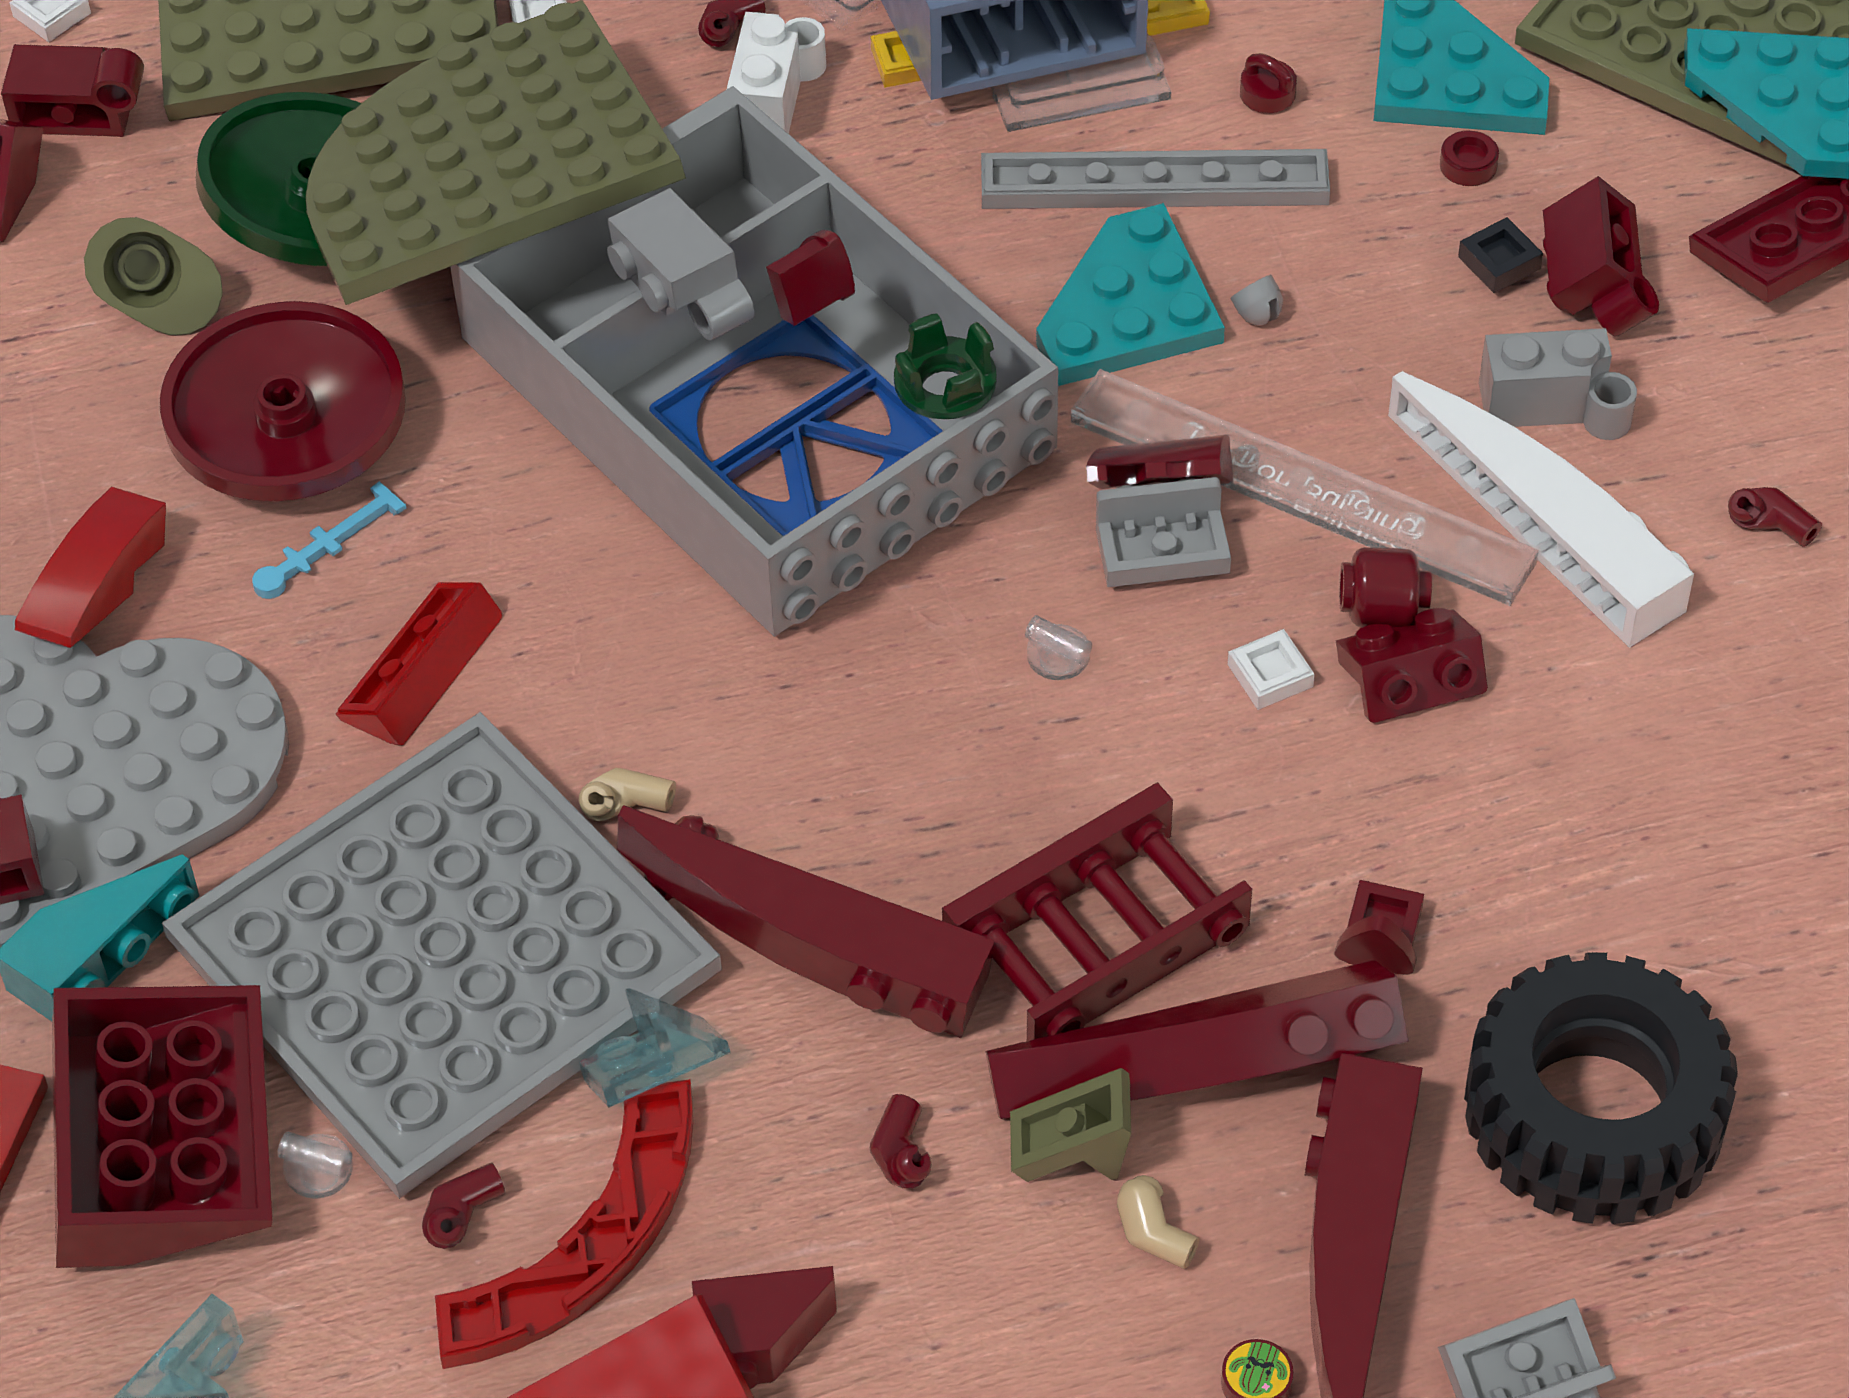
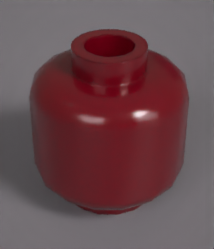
(1384, 587)

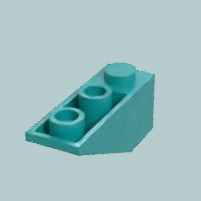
(94, 933)

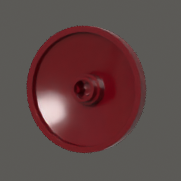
(282, 401)

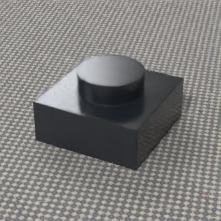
(1500, 254)

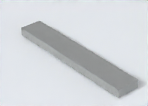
(1155, 178)

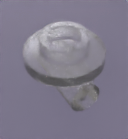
(1056, 649)
(315, 1164)

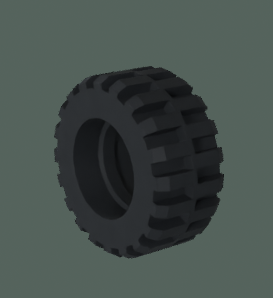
(1585, 1160)

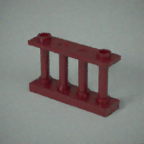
(1089, 860)

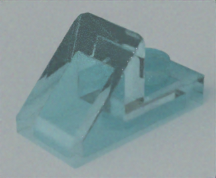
(665, 1047)
(187, 1360)

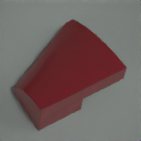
(1161, 462)

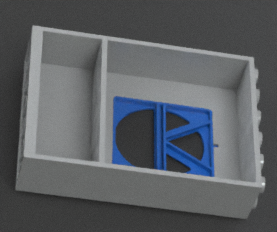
(634, 380)

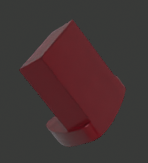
(811, 277)
(1382, 927)

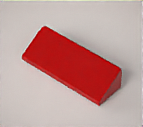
(421, 661)

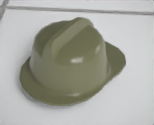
(153, 276)

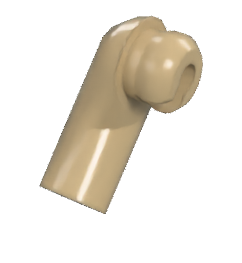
(618, 787)
(1146, 1224)

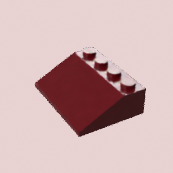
(157, 1121)

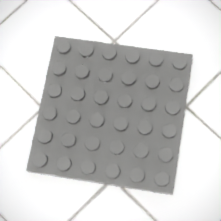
(441, 950)

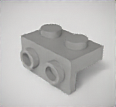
(1162, 532)
(1528, 1358)

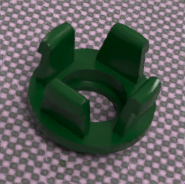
(935, 352)

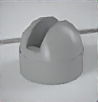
(1259, 301)

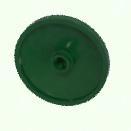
(258, 170)

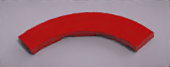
(593, 1252)

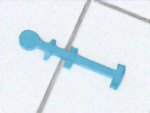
(271, 581)

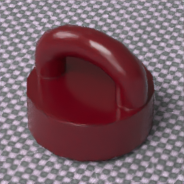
(1267, 84)

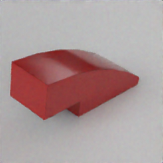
(93, 567)

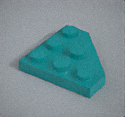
(1454, 72)
(1779, 91)
(1129, 301)

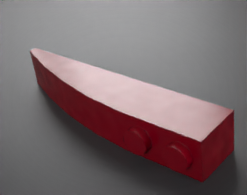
(816, 926)
(1212, 1038)
(1356, 1210)

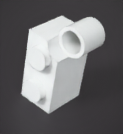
(775, 59)

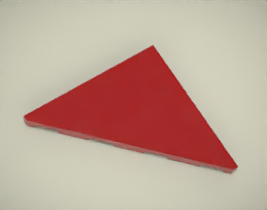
(665, 1357)

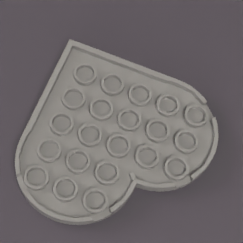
(130, 754)

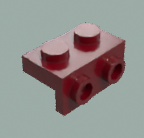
(1415, 665)

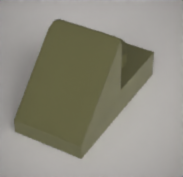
(1072, 1127)

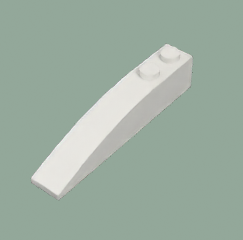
(1551, 506)

